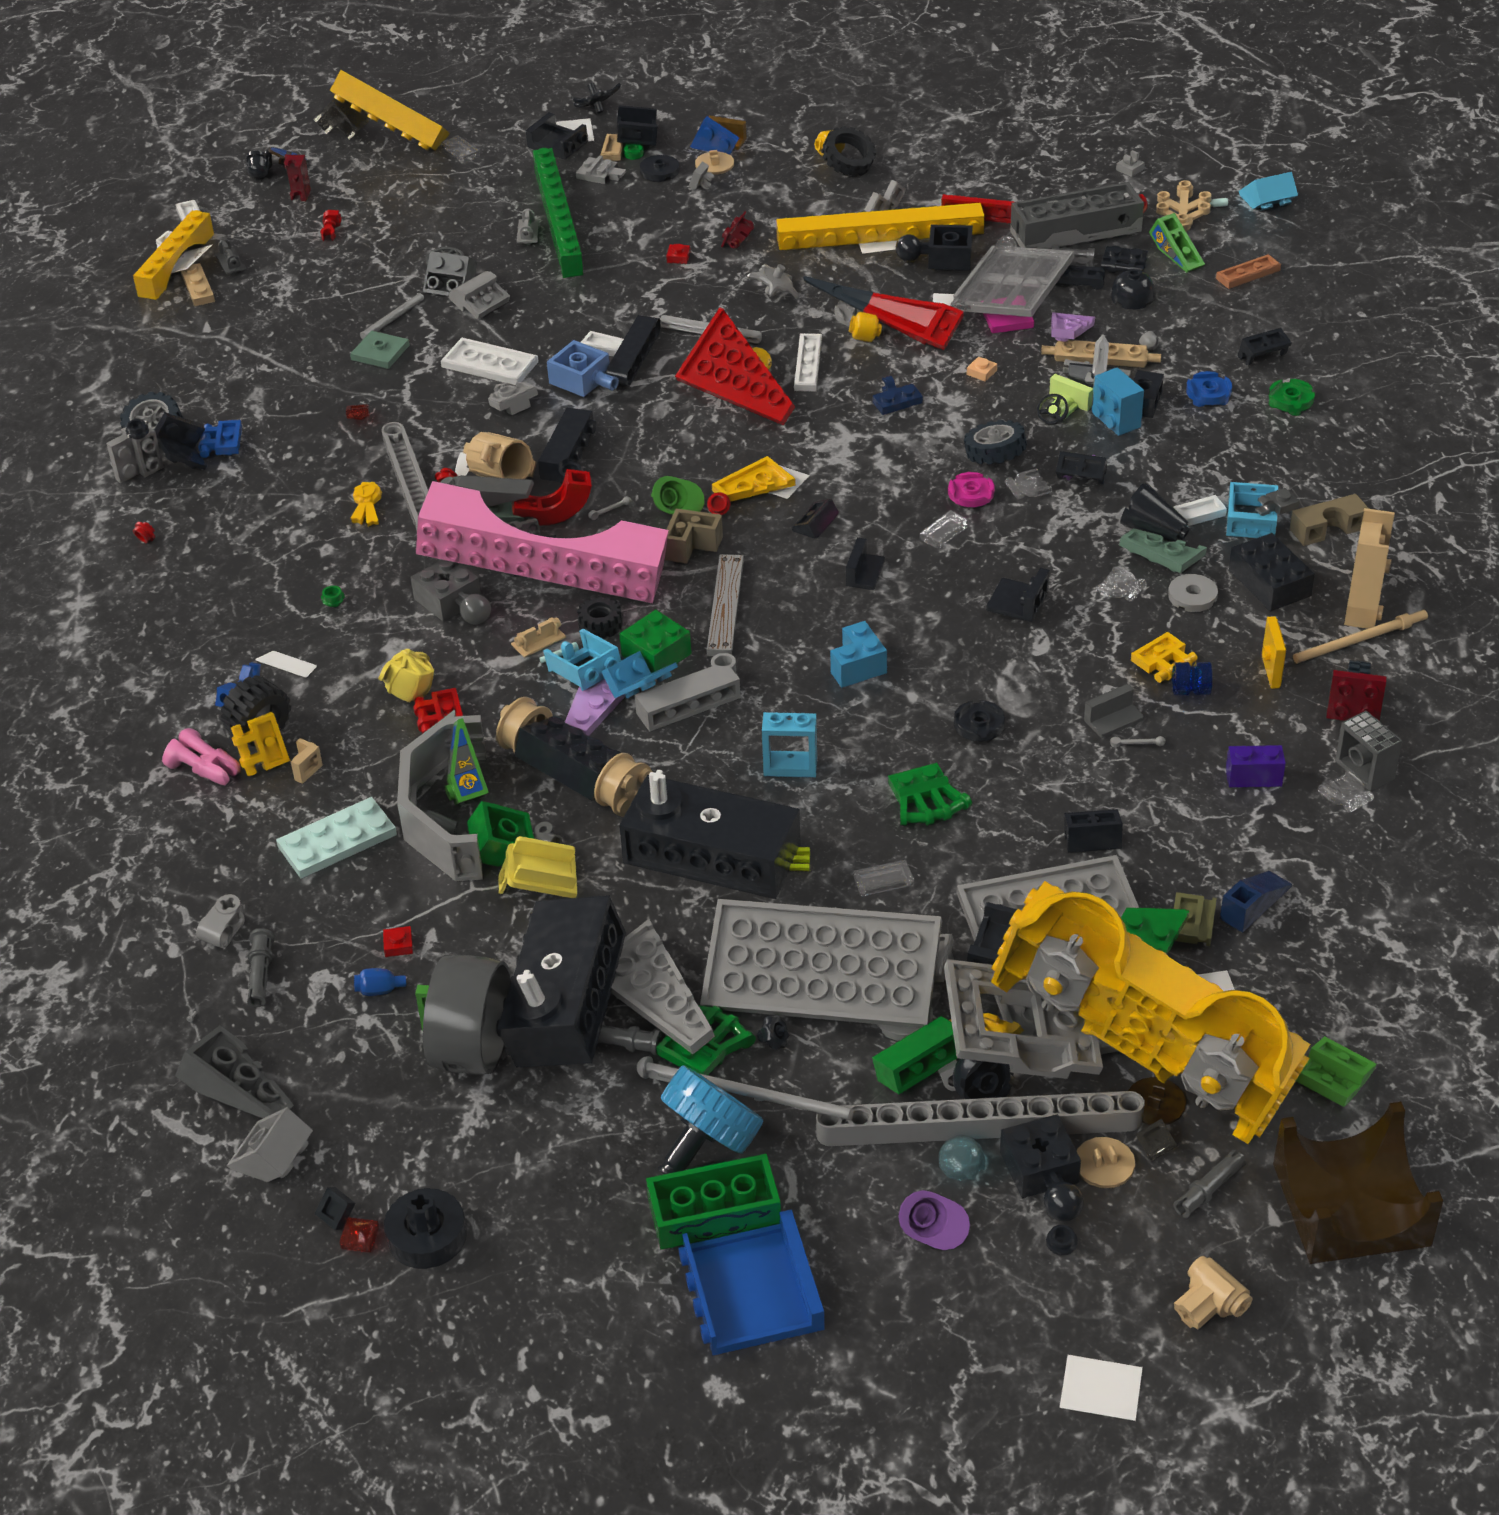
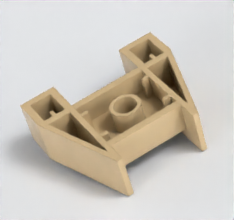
(1369, 569)

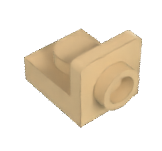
(306, 761)

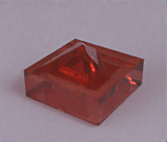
(357, 411)
(359, 1234)

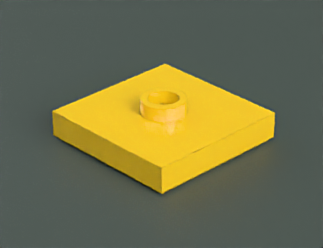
(1273, 652)

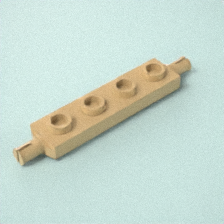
(1118, 354)

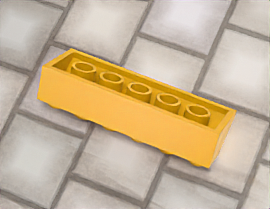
(389, 111)

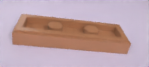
(1248, 271)

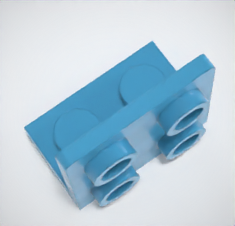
(632, 673)

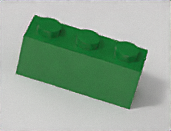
(916, 1056)

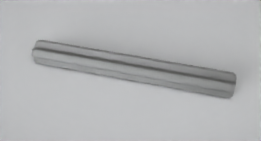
(698, 327)

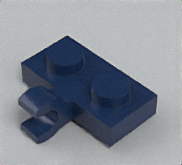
(895, 398)

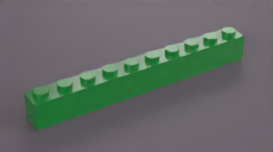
(558, 213)

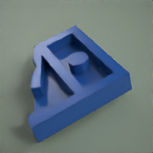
(714, 137)

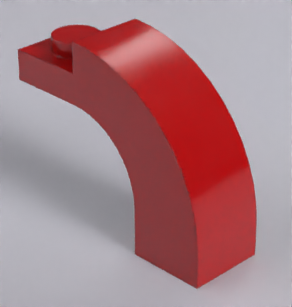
(560, 504)

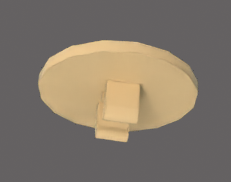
(718, 161)
(1105, 1162)

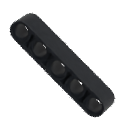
(634, 349)

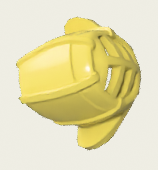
(408, 675)

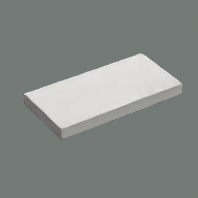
(489, 361)

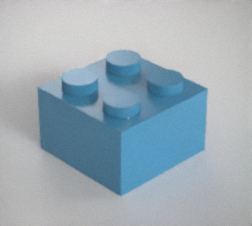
(1117, 401)

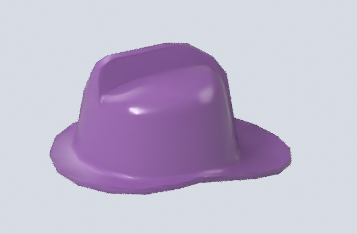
(934, 1220)

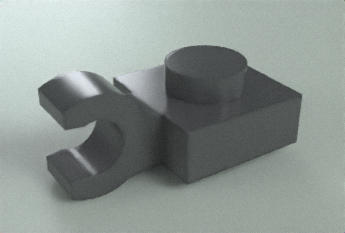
(1278, 501)

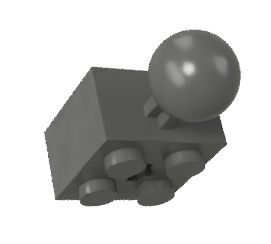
(449, 590)

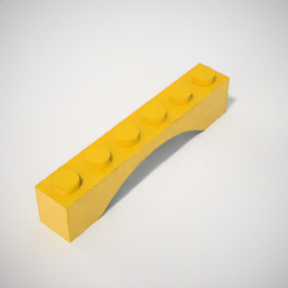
(154, 274)

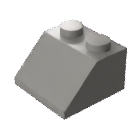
(271, 1146)

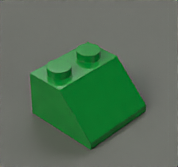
(496, 829)

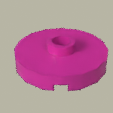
(971, 489)

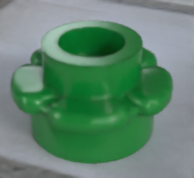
(332, 596)

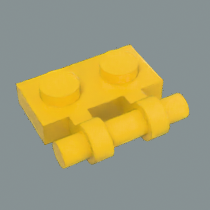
(1159, 652)
(268, 742)

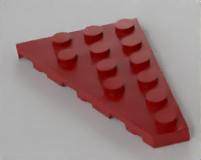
(731, 370)

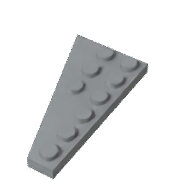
(656, 990)

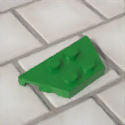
(1155, 925)

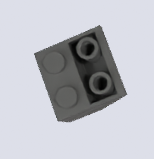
(447, 272)

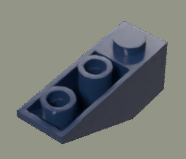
(1251, 898)

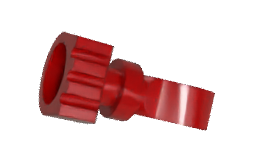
(331, 220)

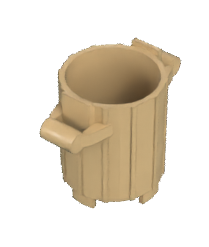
(499, 457)

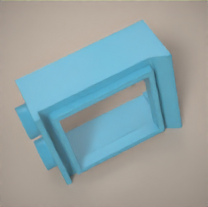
(590, 673)

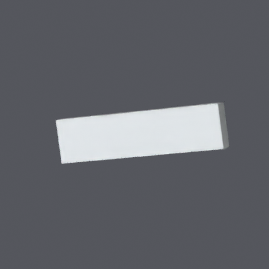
(808, 362)

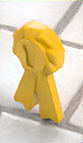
(366, 496)

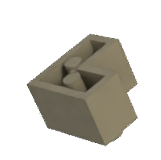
(692, 531)

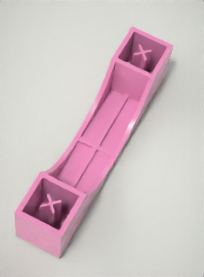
(616, 562)

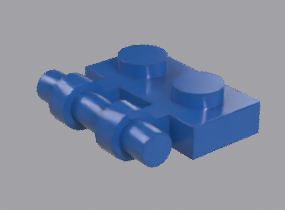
(227, 438)

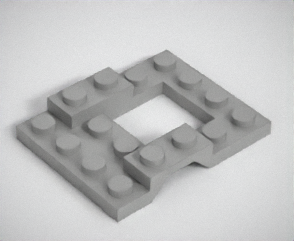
(1059, 1039)

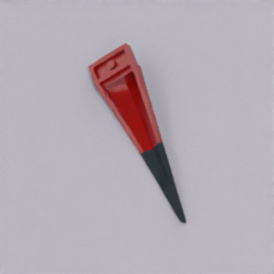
(918, 319)

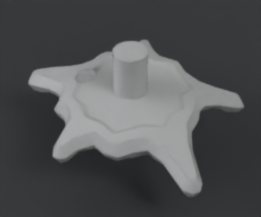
(775, 280)

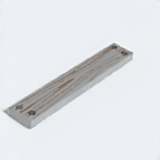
(725, 604)

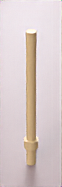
(1401, 622)

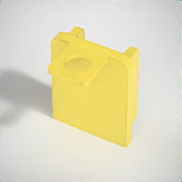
(539, 867)

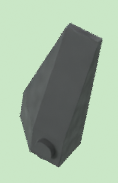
(493, 489)

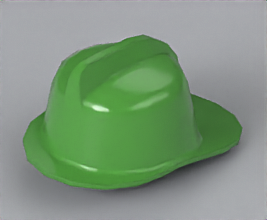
(677, 493)

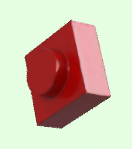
(678, 253)
(397, 941)

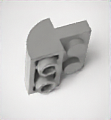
(479, 295)
(134, 456)

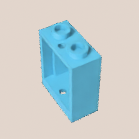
(1249, 524)
(789, 762)

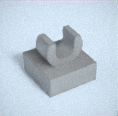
(1130, 164)
(699, 177)

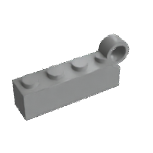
(689, 694)

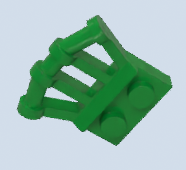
(922, 784)
(712, 1052)

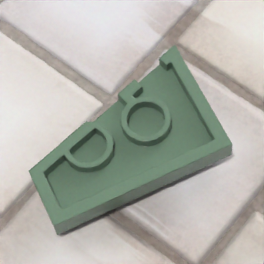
(1169, 554)

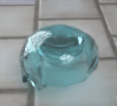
(961, 1158)

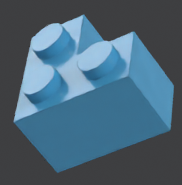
(859, 657)

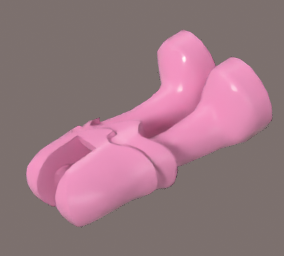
(211, 764)

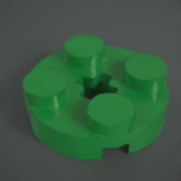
(1282, 396)

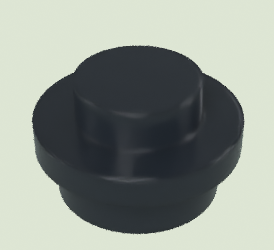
(137, 429)
(1061, 1240)

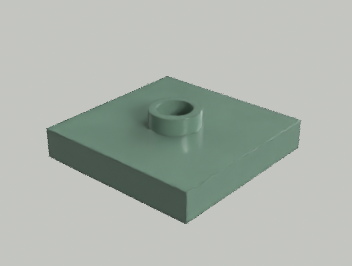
(379, 349)

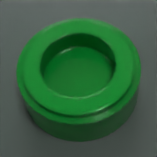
(633, 151)

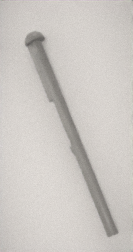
(648, 1069)

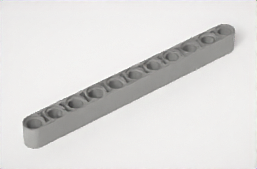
(979, 1118)

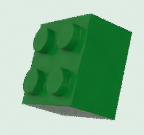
(657, 639)

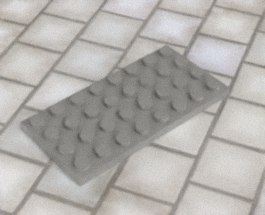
(822, 963)

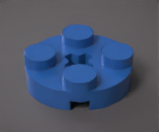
(1209, 389)

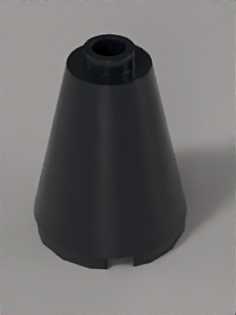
(1154, 515)

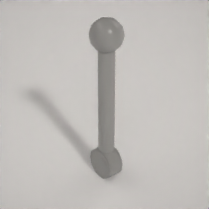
(594, 514)
(1116, 741)

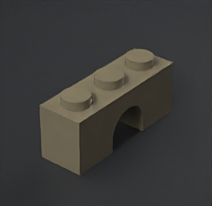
(1311, 522)

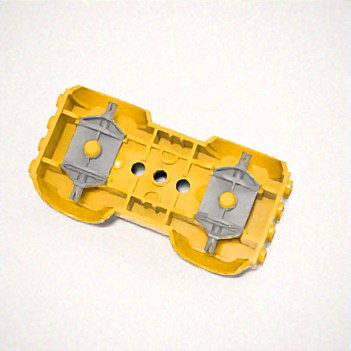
(1151, 1008)

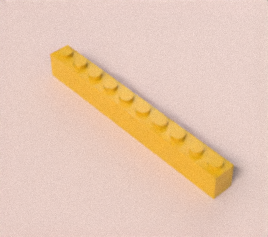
(874, 225)

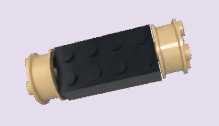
(570, 755)

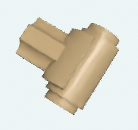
(1210, 1293)

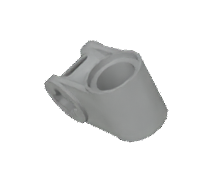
(221, 921)

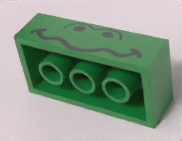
(713, 1201)

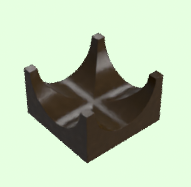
(1355, 1191)

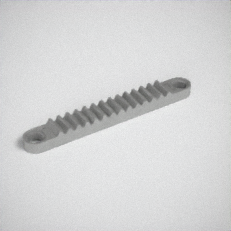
(405, 468)

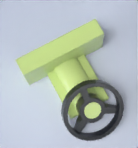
(1068, 397)

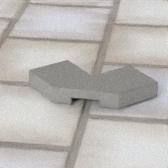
(890, 199)

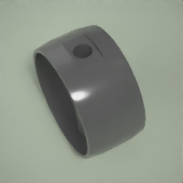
(463, 1014)

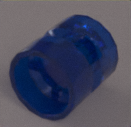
(1192, 678)

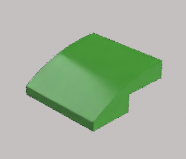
(1335, 1071)

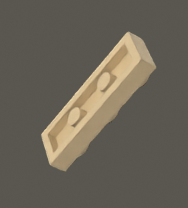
(197, 285)

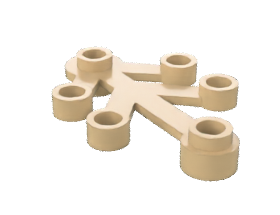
(1184, 191)

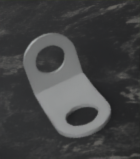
(947, 1071)

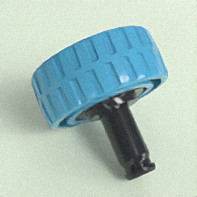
(708, 1115)

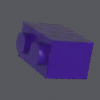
(1255, 766)

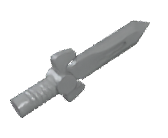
(1100, 359)

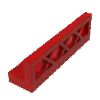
(993, 209)

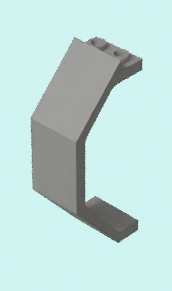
(419, 762)

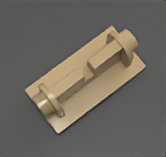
(533, 641)

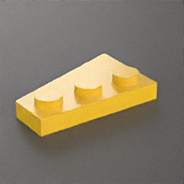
(754, 479)

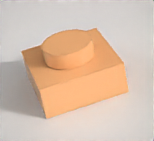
(981, 369)

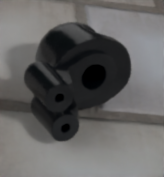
(258, 163)

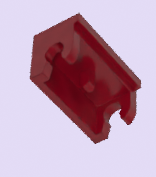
(297, 176)

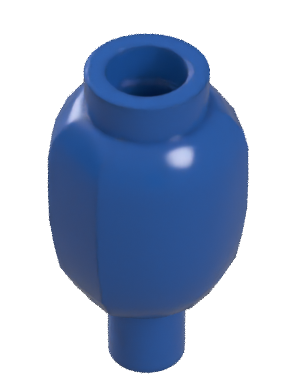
(377, 982)

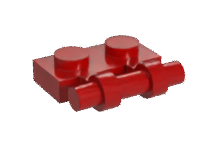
(442, 703)

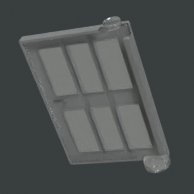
(1011, 279)

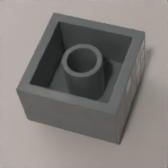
(1368, 750)

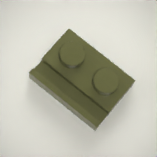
(1200, 920)

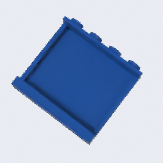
(752, 1287)

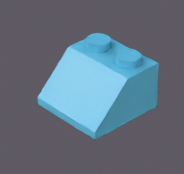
(1270, 191)

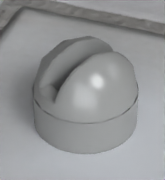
(1149, 339)

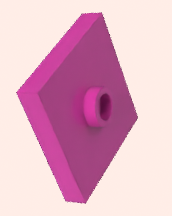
(1004, 323)

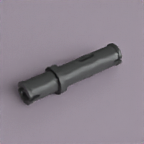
(1201, 1190)

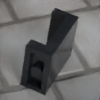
(637, 125)
(562, 140)
(990, 934)

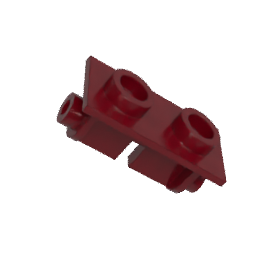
(738, 232)

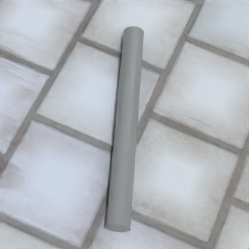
(393, 315)

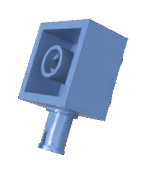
(580, 369)

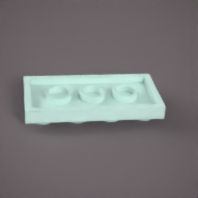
(336, 837)

